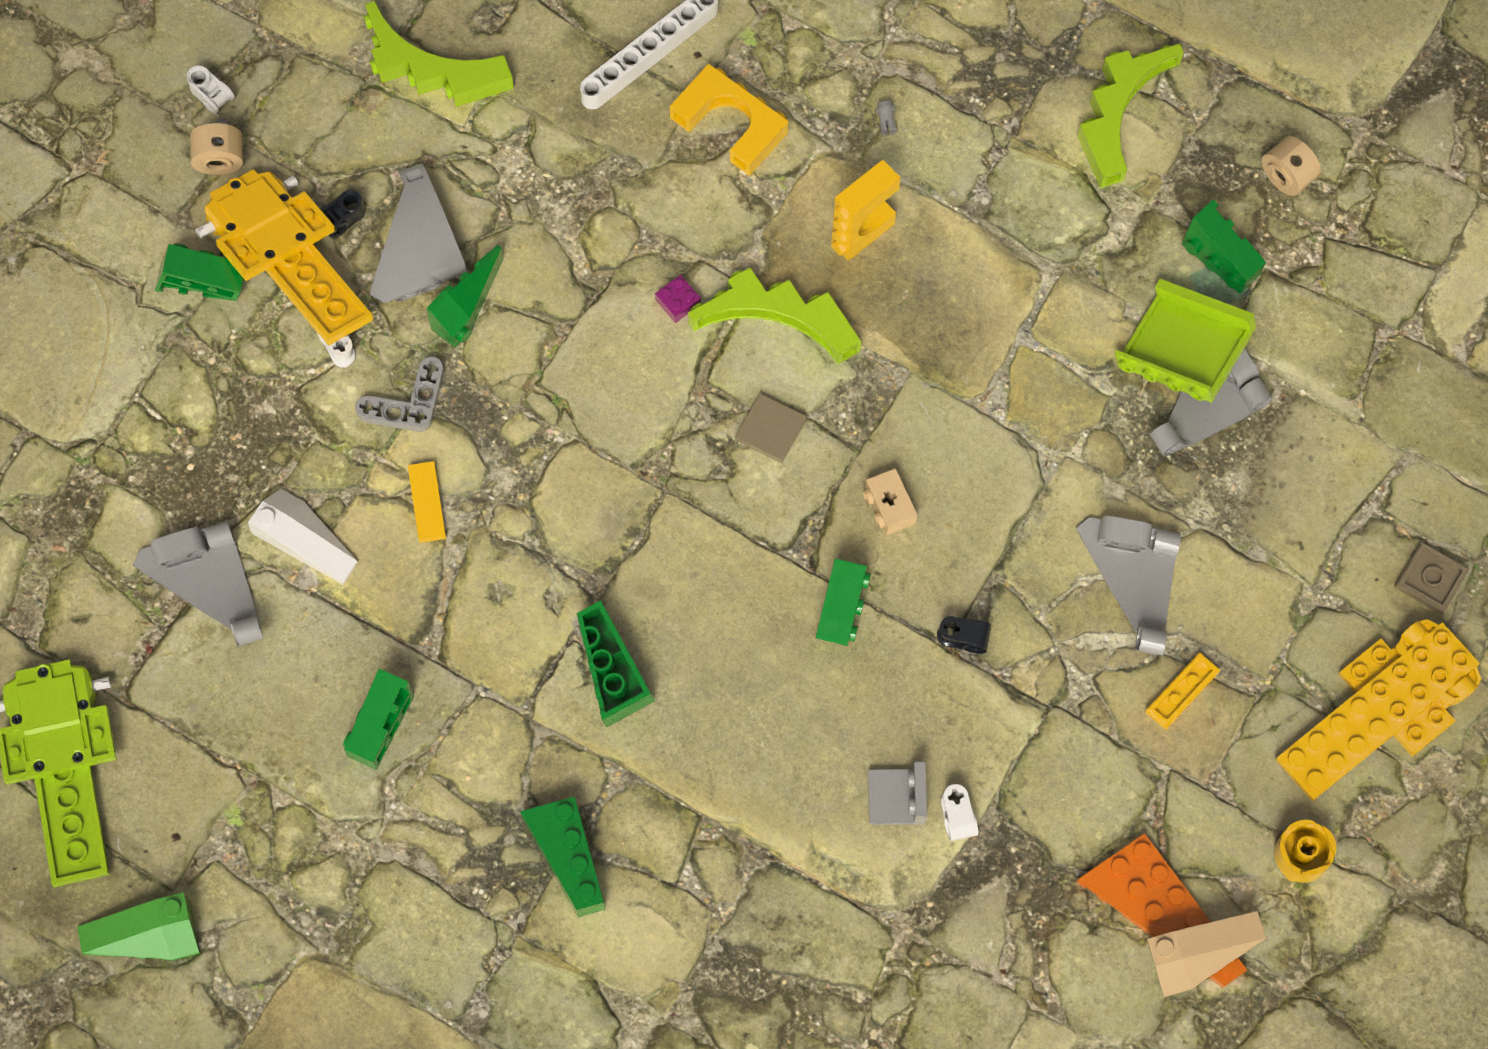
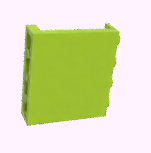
(1187, 341)

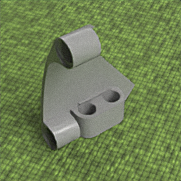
(419, 244)
(1197, 420)
(1138, 571)
(206, 573)

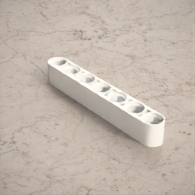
(645, 58)

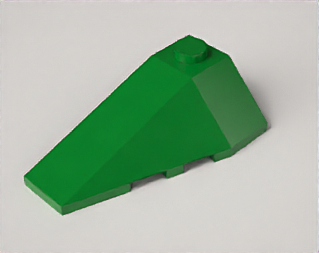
(457, 307)

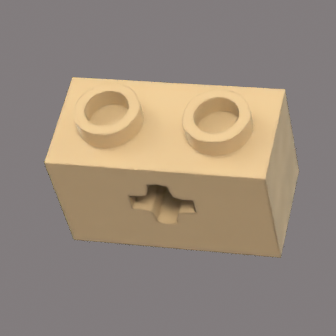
(890, 488)

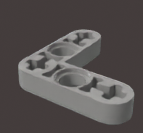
(415, 407)

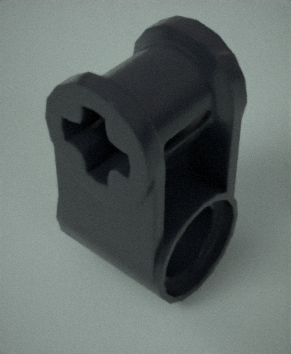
(340, 215)
(967, 634)

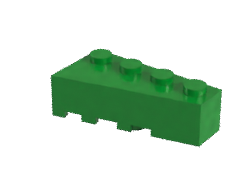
(614, 673)
(563, 844)

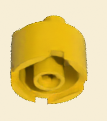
(1299, 865)

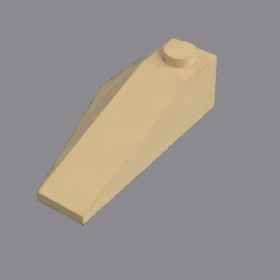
(1197, 952)

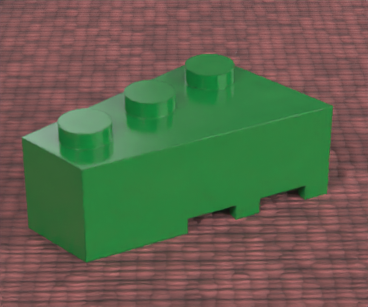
(1222, 250)
(198, 272)
(843, 602)
(378, 719)

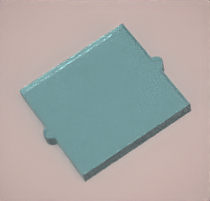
(1213, 286)

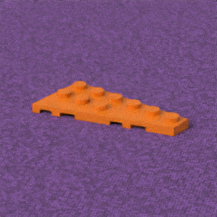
(1150, 896)

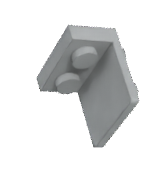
(898, 796)

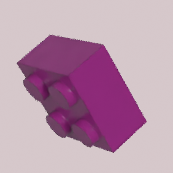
(677, 298)

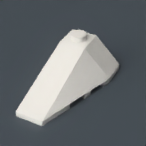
(300, 533)

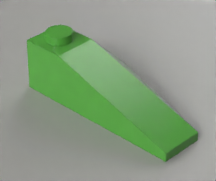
(150, 930)

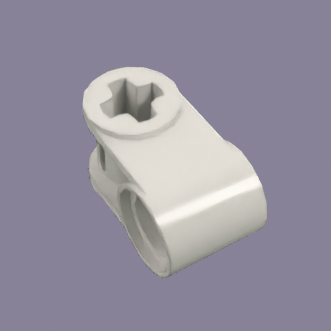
(210, 92)
(341, 359)
(958, 818)

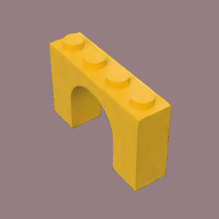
(715, 90)
(862, 211)

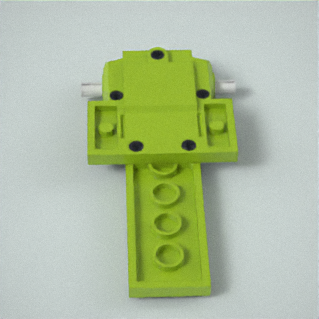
(56, 742)

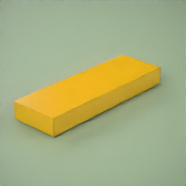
(426, 502)
(1182, 691)

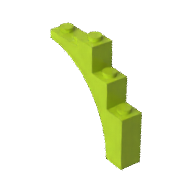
(1125, 78)
(462, 79)
(781, 303)

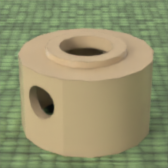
(203, 151)
(1280, 160)

